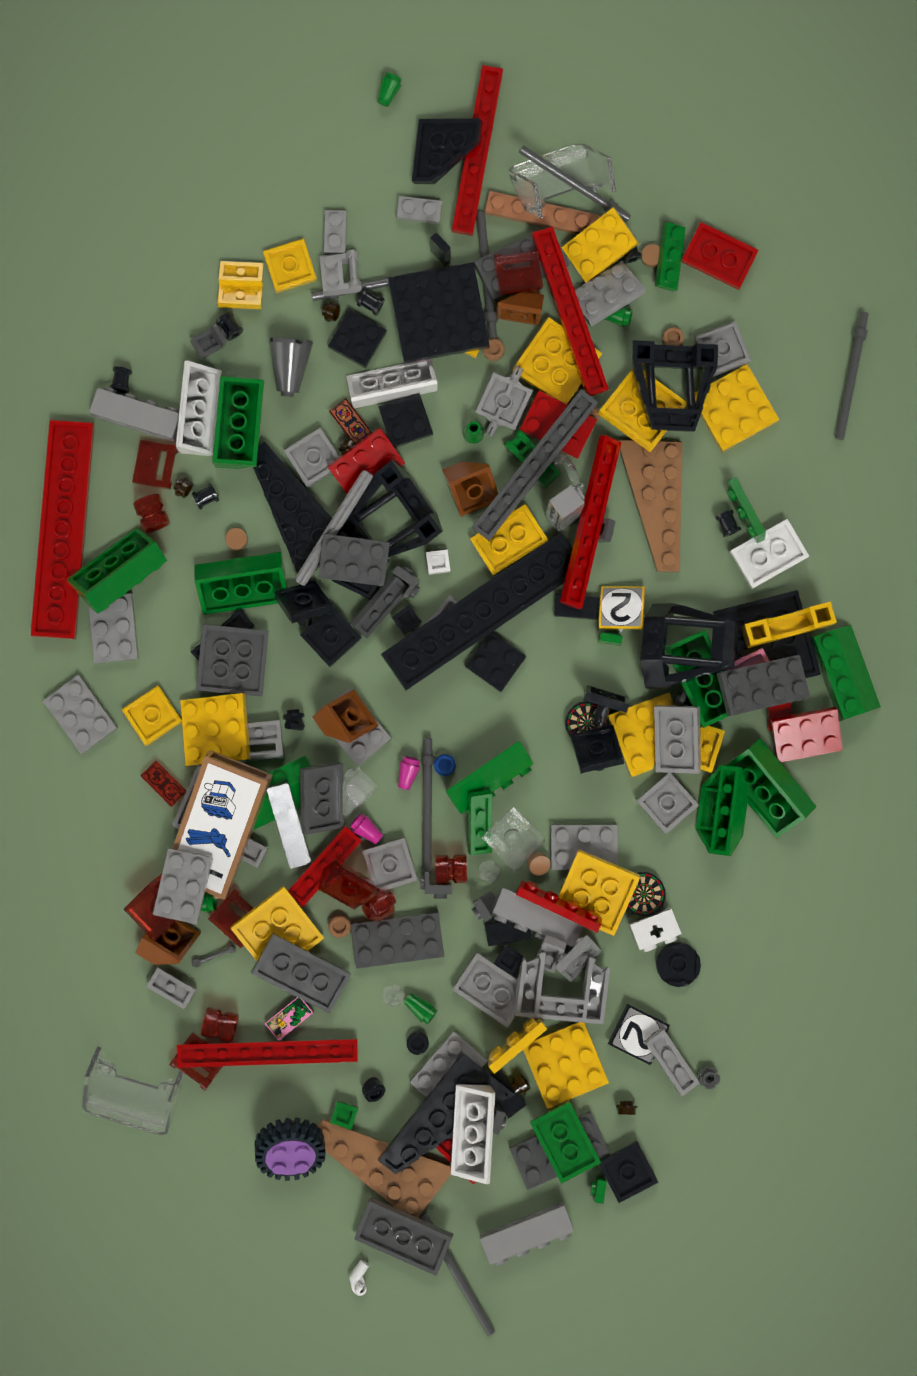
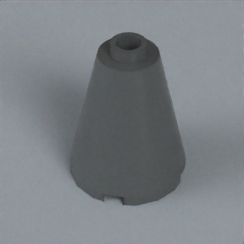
(289, 363)

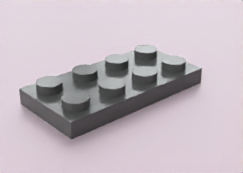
(486, 268)
(763, 685)
(397, 940)
(300, 973)
(534, 1163)
(403, 1236)

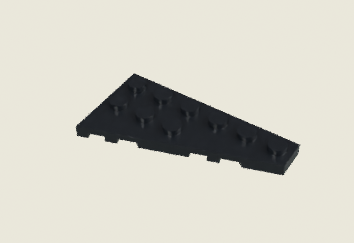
(295, 510)
(435, 1116)

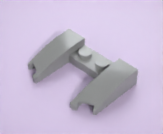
(587, 1009)

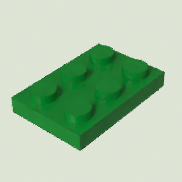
(565, 1142)

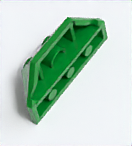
(722, 810)

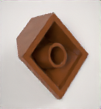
(522, 308)
(470, 486)
(345, 718)
(169, 947)

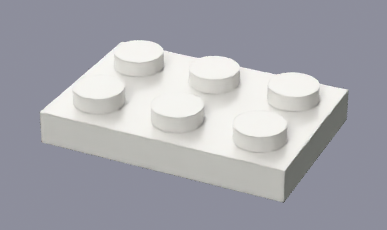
(769, 557)

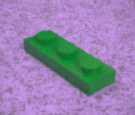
(670, 256)
(745, 510)
(479, 821)

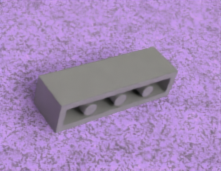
(135, 414)
(565, 508)
(534, 917)
(526, 1233)

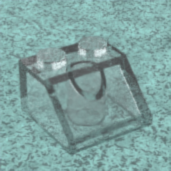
(356, 790)
(513, 839)

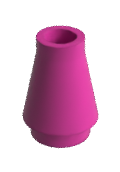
(408, 770)
(365, 828)

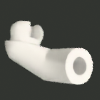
(356, 1278)

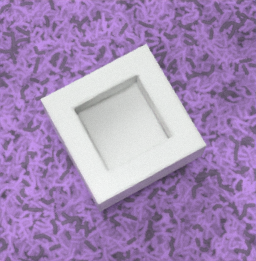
(438, 562)

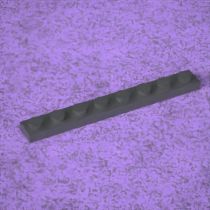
(535, 465)

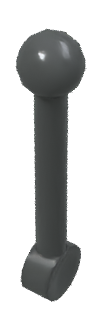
(197, 962)

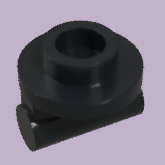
(294, 720)

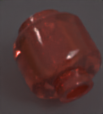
(379, 906)

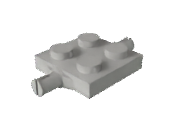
(504, 401)

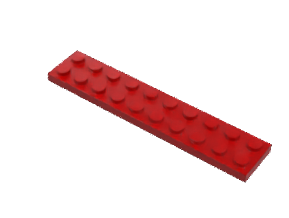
(62, 528)

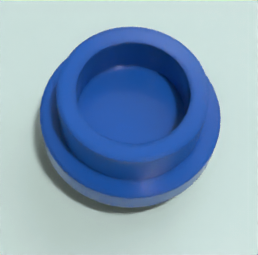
(444, 765)

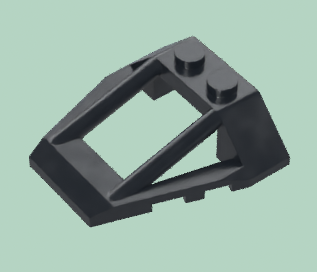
(674, 357)
(403, 486)
(653, 647)

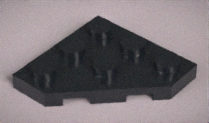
(442, 146)

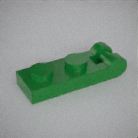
(551, 472)

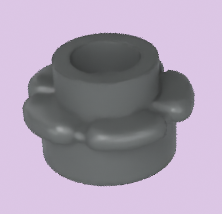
(704, 1073)

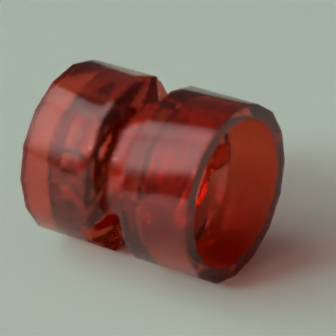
(150, 510)
(451, 869)
(219, 1024)

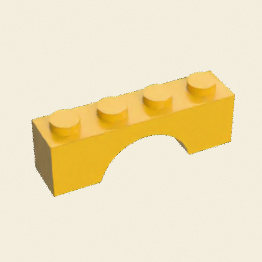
(788, 625)

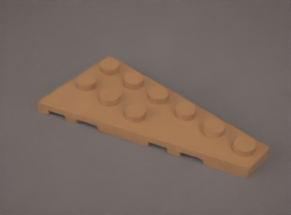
(656, 488)
(359, 1153)

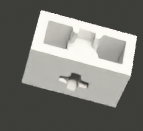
(641, 930)

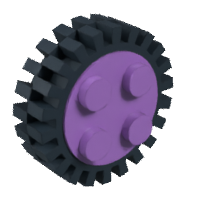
(289, 1149)

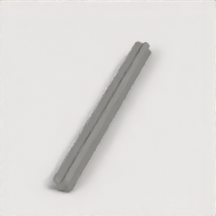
(334, 526)

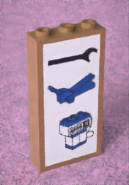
(222, 817)

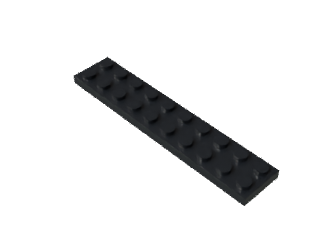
(479, 613)

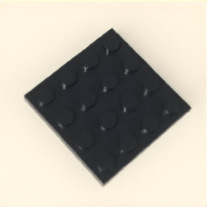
(438, 312)
(783, 648)

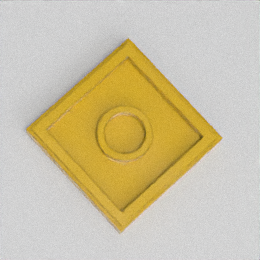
(289, 265)
(152, 715)

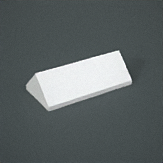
(392, 383)
(198, 409)
(473, 1132)

